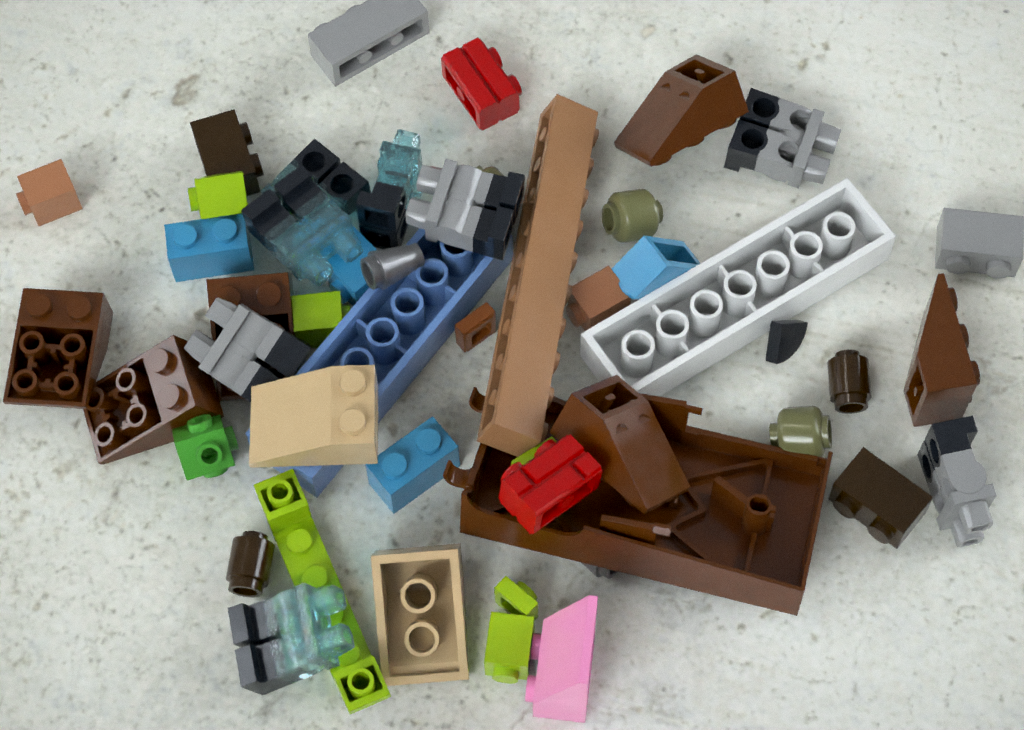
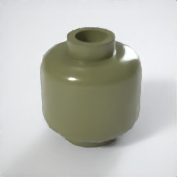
(631, 215)
(802, 430)

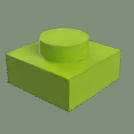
(516, 598)

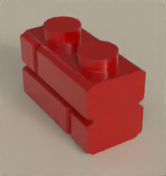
(481, 83)
(549, 482)

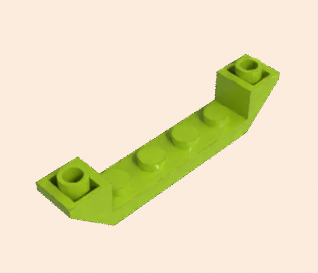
(308, 562)

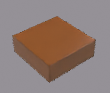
(475, 327)

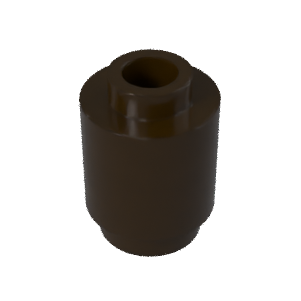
(849, 381)
(250, 564)

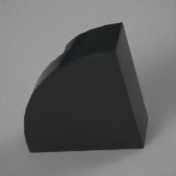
(784, 339)

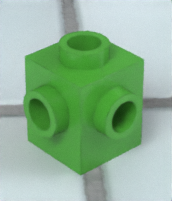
(205, 446)

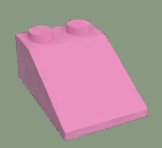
(564, 662)

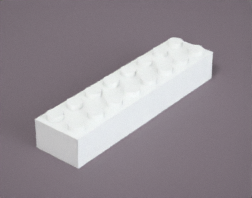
(740, 292)

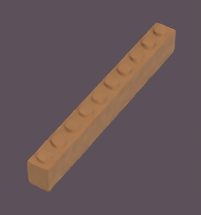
(539, 279)

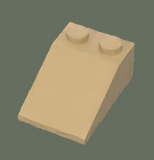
(316, 419)
(420, 614)

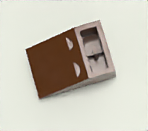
(683, 110)
(263, 294)
(58, 348)
(940, 369)
(147, 399)
(625, 440)

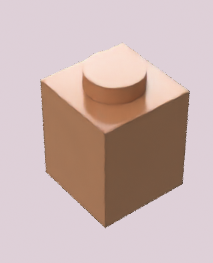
(48, 193)
(596, 299)

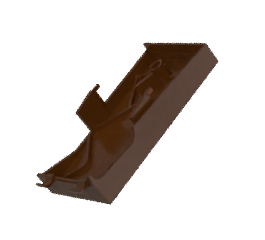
(734, 534)

